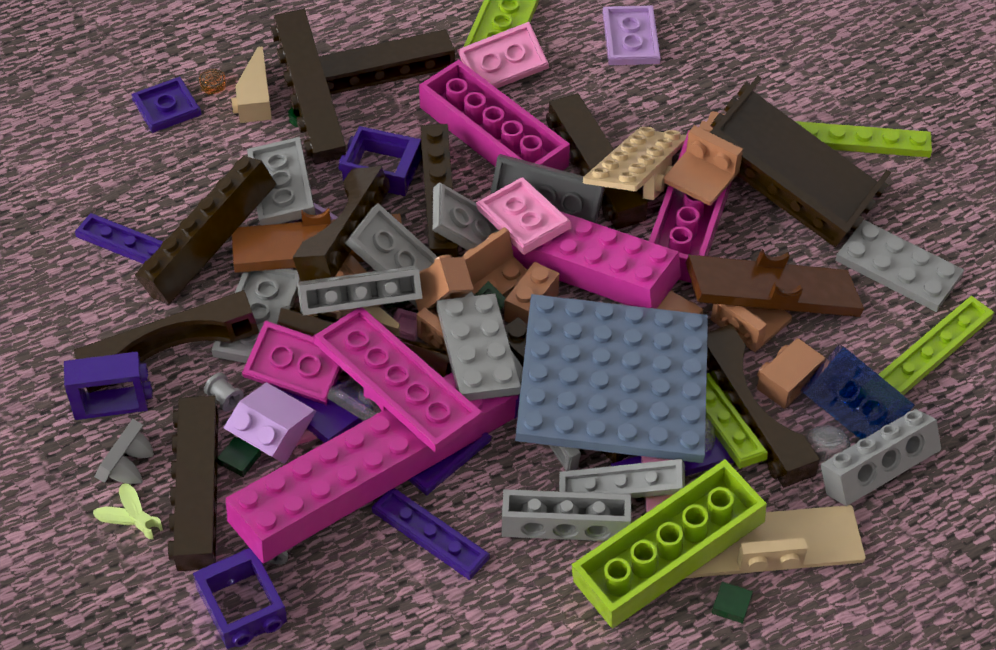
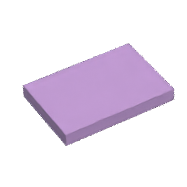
(631, 35)

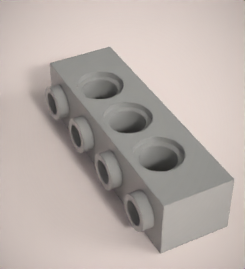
(359, 290)
(881, 457)
(564, 514)

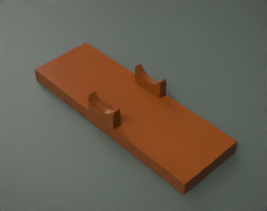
(275, 244)

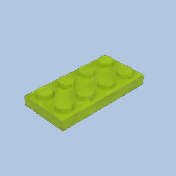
(499, 16)

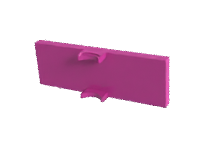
(398, 379)

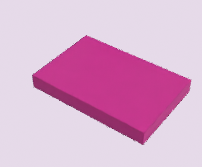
(291, 363)

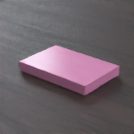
(506, 56)
(525, 214)

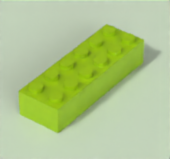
(668, 543)

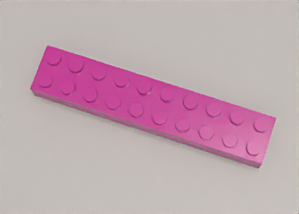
(343, 477)

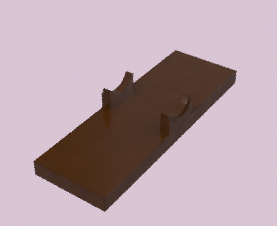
(773, 285)

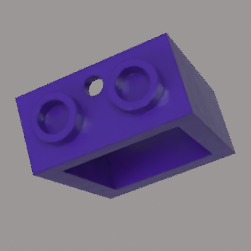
(387, 144)
(106, 371)
(228, 572)

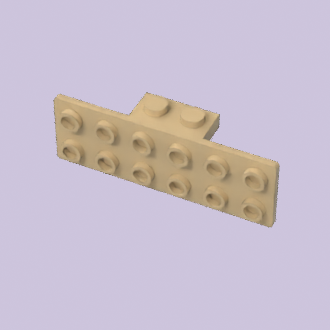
(638, 162)
(792, 542)

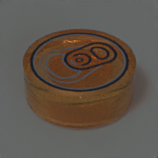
(212, 81)

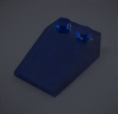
(855, 394)

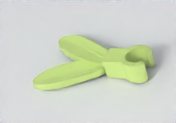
(131, 513)

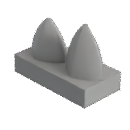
(119, 466)

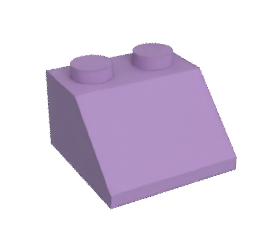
(270, 421)

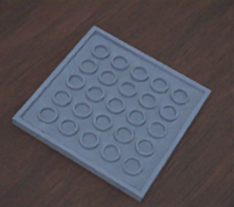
(614, 379)

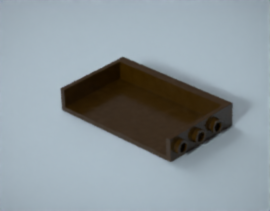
(796, 167)

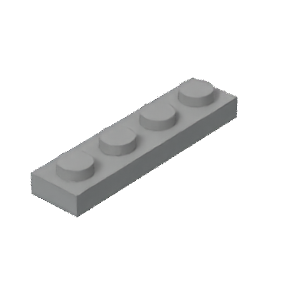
(634, 479)

